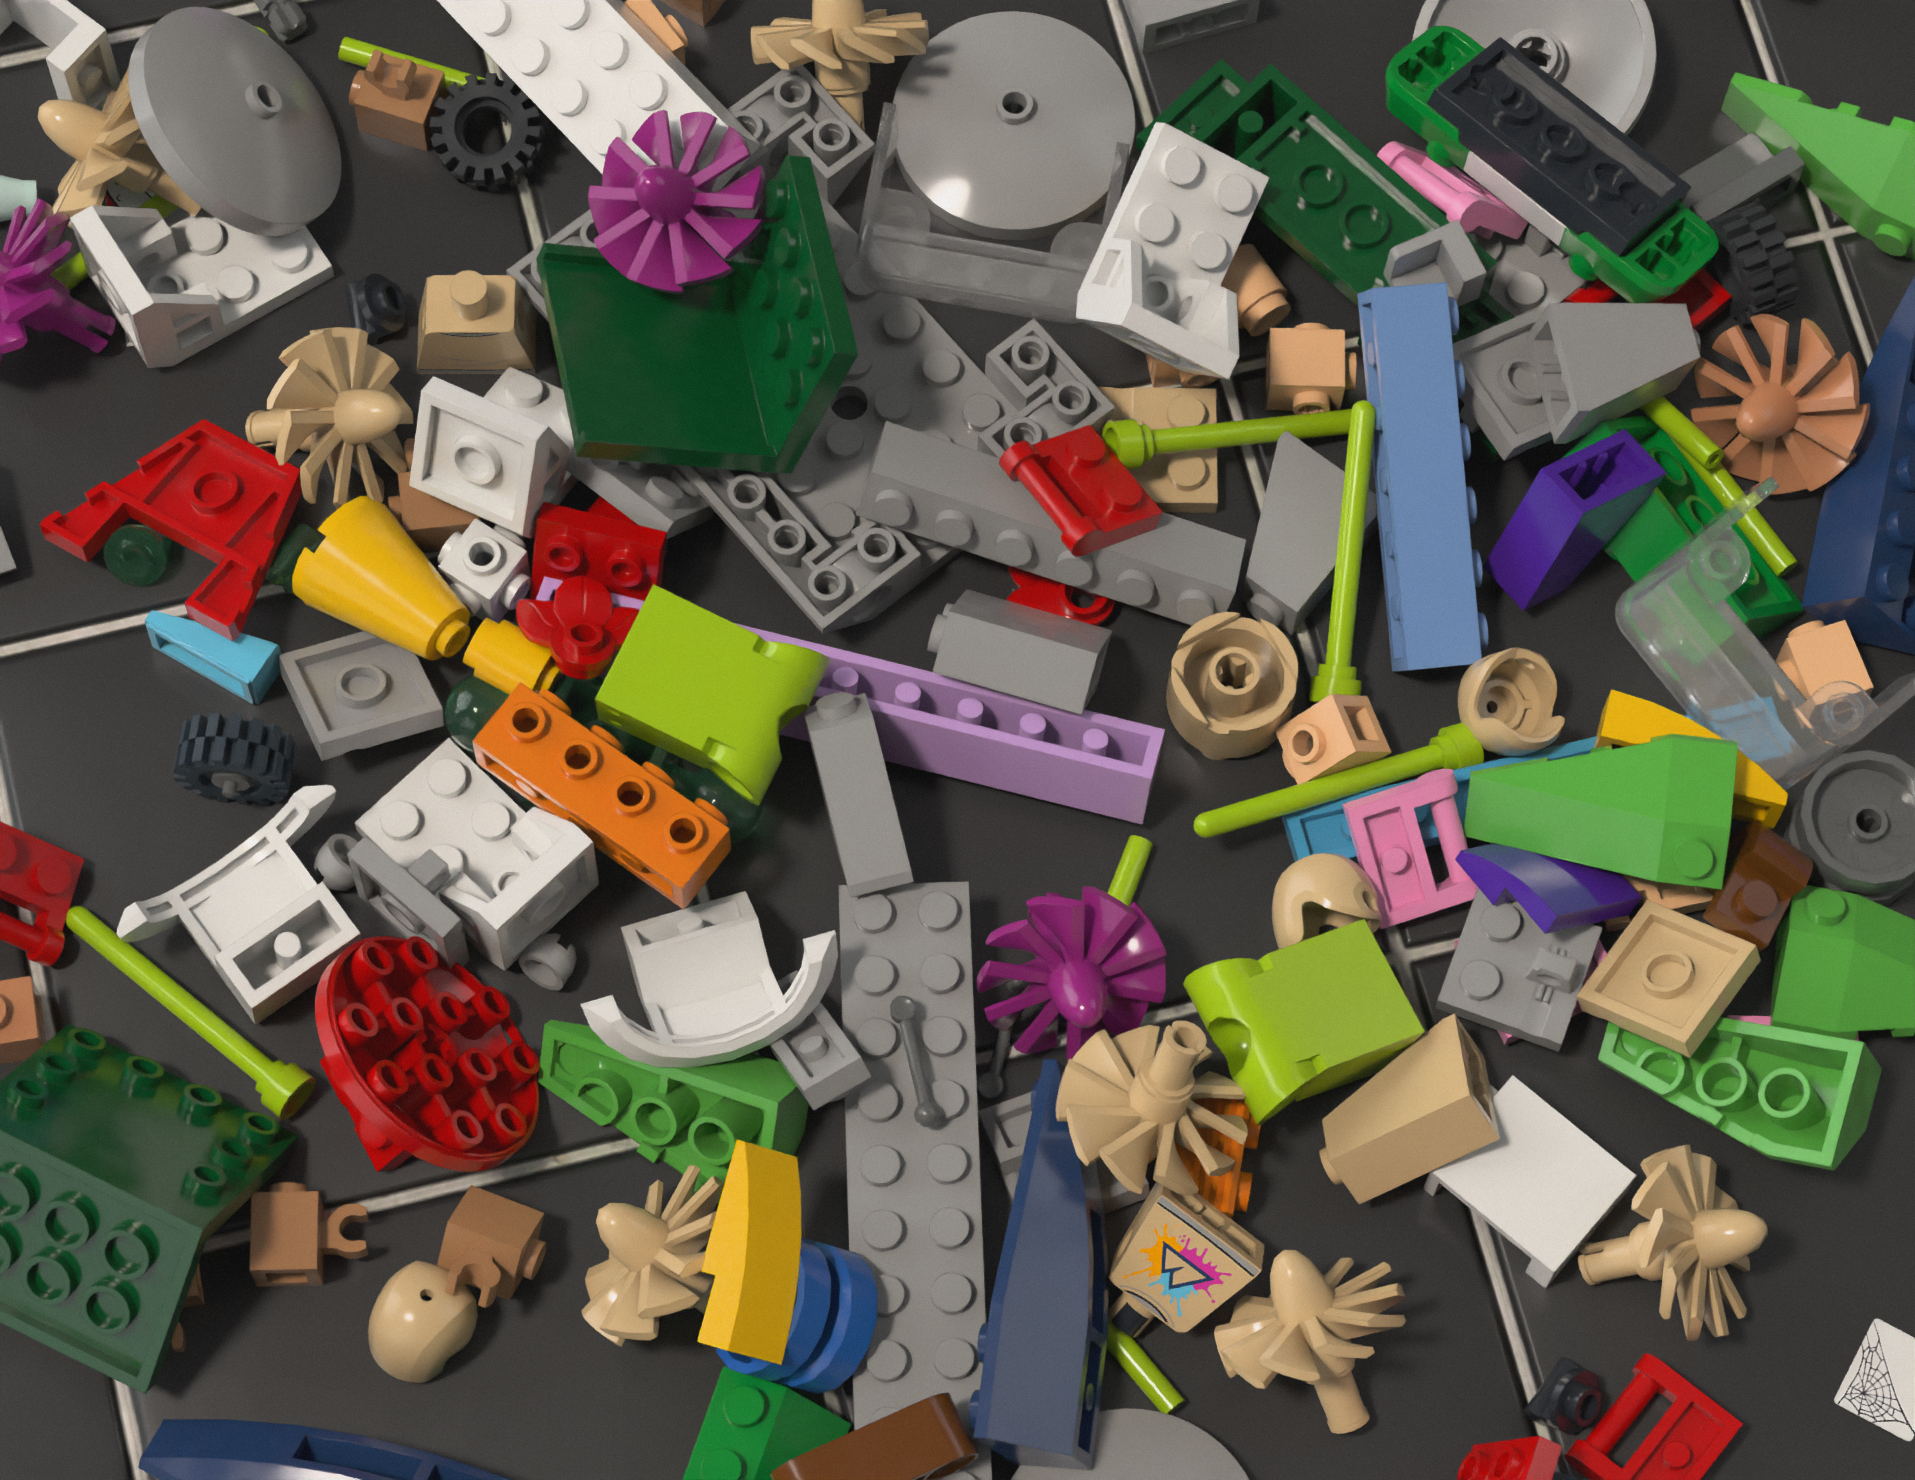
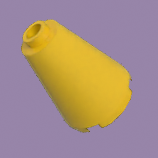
(381, 582)

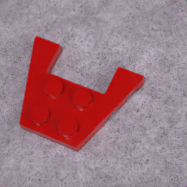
(206, 495)

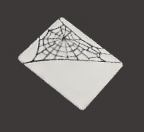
(1883, 1380)

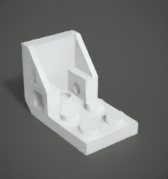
(1169, 252)
(190, 280)
(495, 450)
(507, 866)

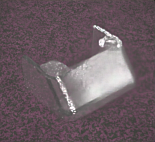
(906, 259)
(1724, 673)

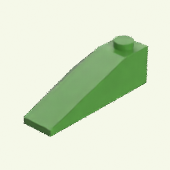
(1849, 161)
(1630, 809)
(1843, 966)
(1764, 1085)
(675, 1111)

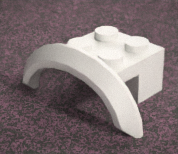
(257, 912)
(709, 987)

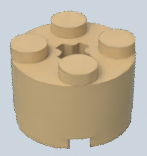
(1241, 652)

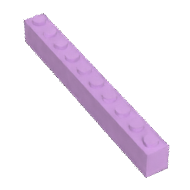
(982, 732)

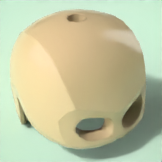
(1521, 700)
(1320, 893)
(418, 1336)

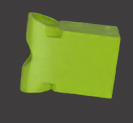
(708, 690)
(1305, 1016)

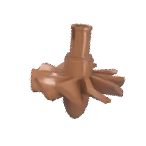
(1794, 418)

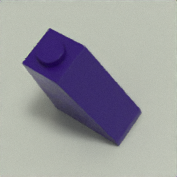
(1571, 517)

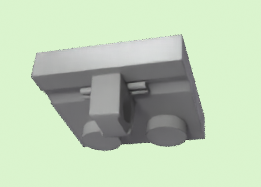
(1529, 271)
(1503, 387)
(644, 492)
(359, 693)
(408, 898)
(1515, 974)

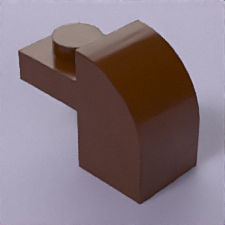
(1757, 884)

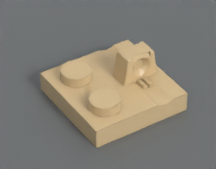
(1178, 479)
(1668, 978)

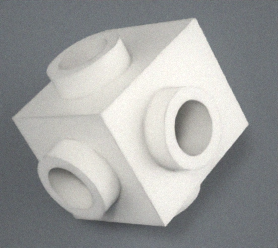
(490, 588)

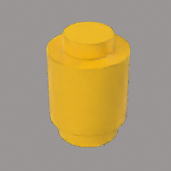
(507, 658)

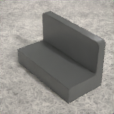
(1741, 176)

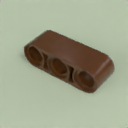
(910, 1444)

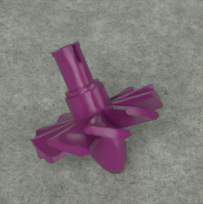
(663, 219)
(31, 294)
(1090, 964)

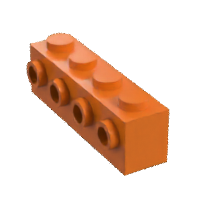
(612, 799)

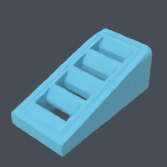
(240, 666)

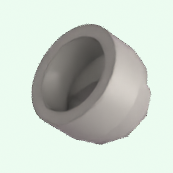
(334, 863)
(548, 961)

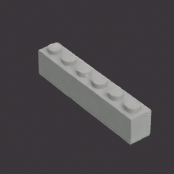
(975, 507)

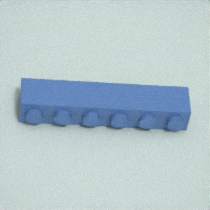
(1421, 476)

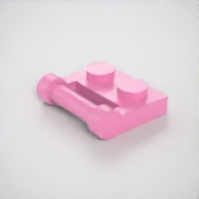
(1453, 192)
(1394, 853)

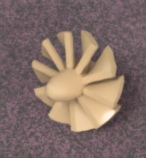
(841, 44)
(105, 149)
(334, 405)
(1136, 1100)
(1686, 1242)
(652, 1260)
(1308, 1331)

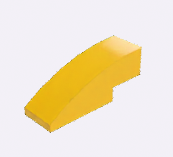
(1634, 721)
(754, 1255)

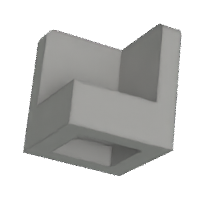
(1438, 258)

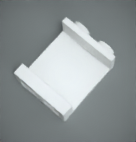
(81, 53)
(1538, 1183)

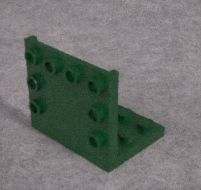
(714, 373)
(112, 1195)

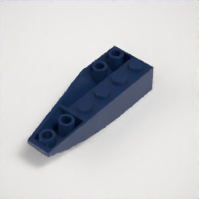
(1867, 513)
(1047, 1304)
(287, 1452)

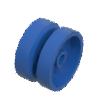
(829, 1322)

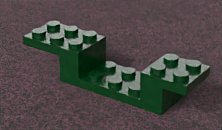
(1323, 187)

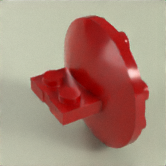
(424, 1057)

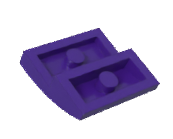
(1549, 889)

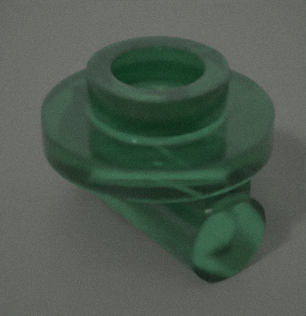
(137, 554)
(287, 555)

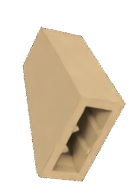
(1412, 1115)

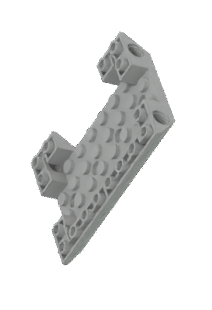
(905, 373)

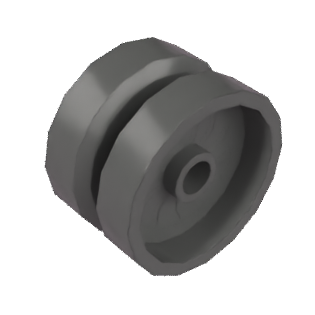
(1859, 825)

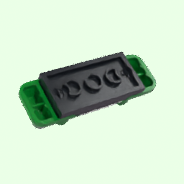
(1551, 162)

